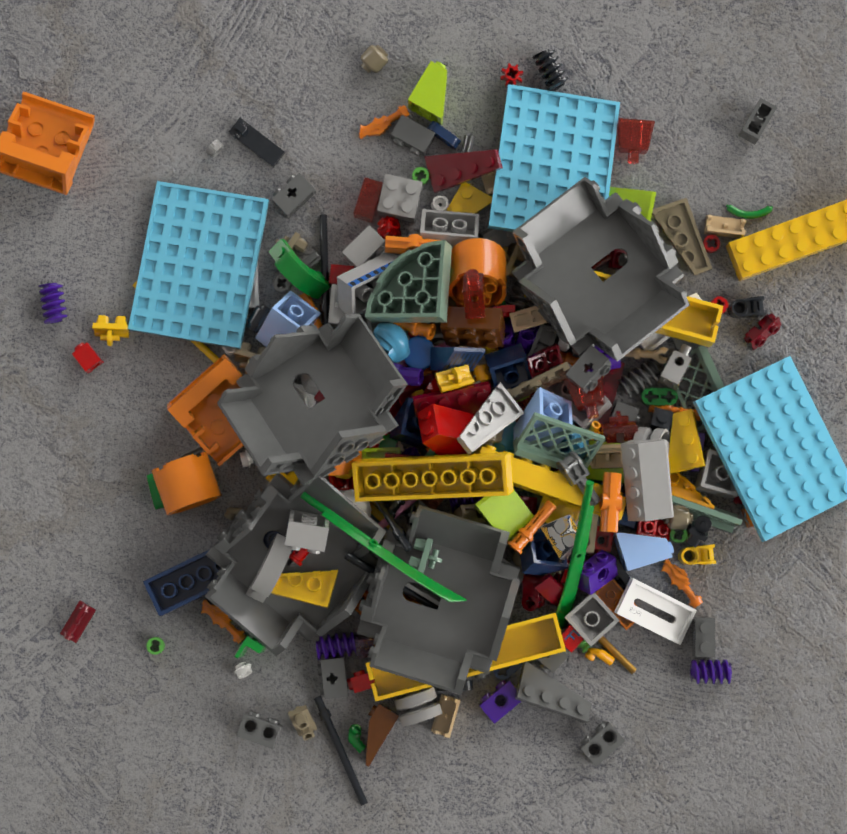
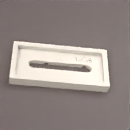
(672, 631)

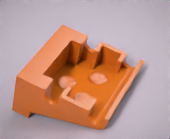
(44, 142)
(199, 413)

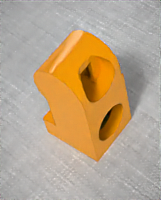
(481, 373)

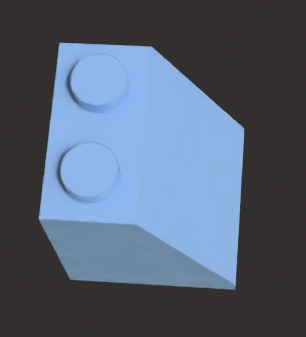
(287, 317)
(548, 405)
(641, 550)

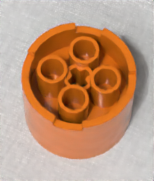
(486, 258)
(186, 483)

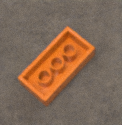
(611, 595)

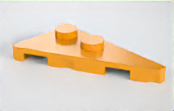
(684, 489)

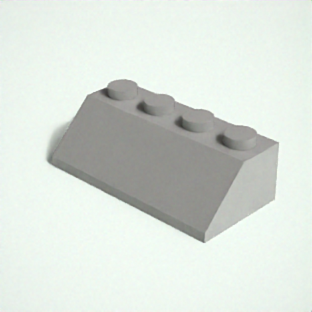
(647, 480)

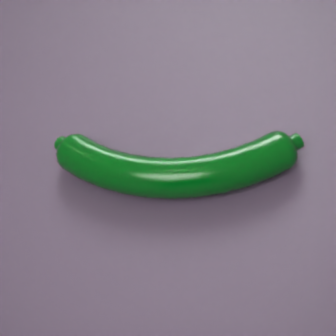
(749, 214)

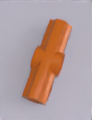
(400, 245)
(610, 502)

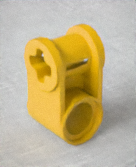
(700, 555)

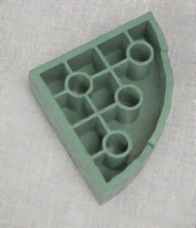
(413, 287)

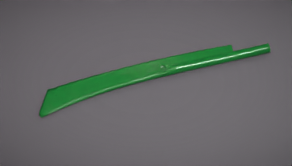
(372, 545)
(577, 557)

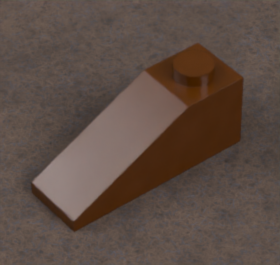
(380, 725)

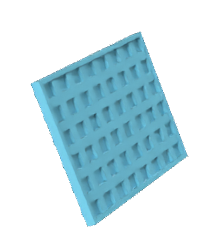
(547, 148)
(198, 264)
(775, 448)

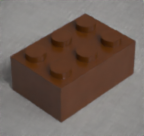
(476, 331)

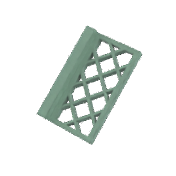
(711, 372)
(550, 455)
(720, 518)

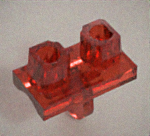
(622, 425)

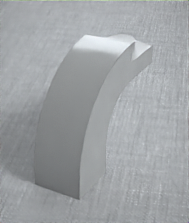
(270, 569)

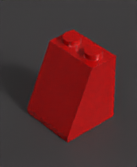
(442, 427)

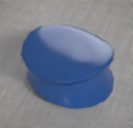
(419, 353)

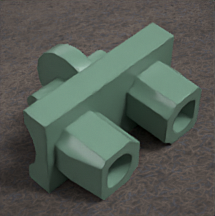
(424, 546)

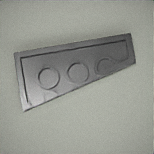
(547, 693)

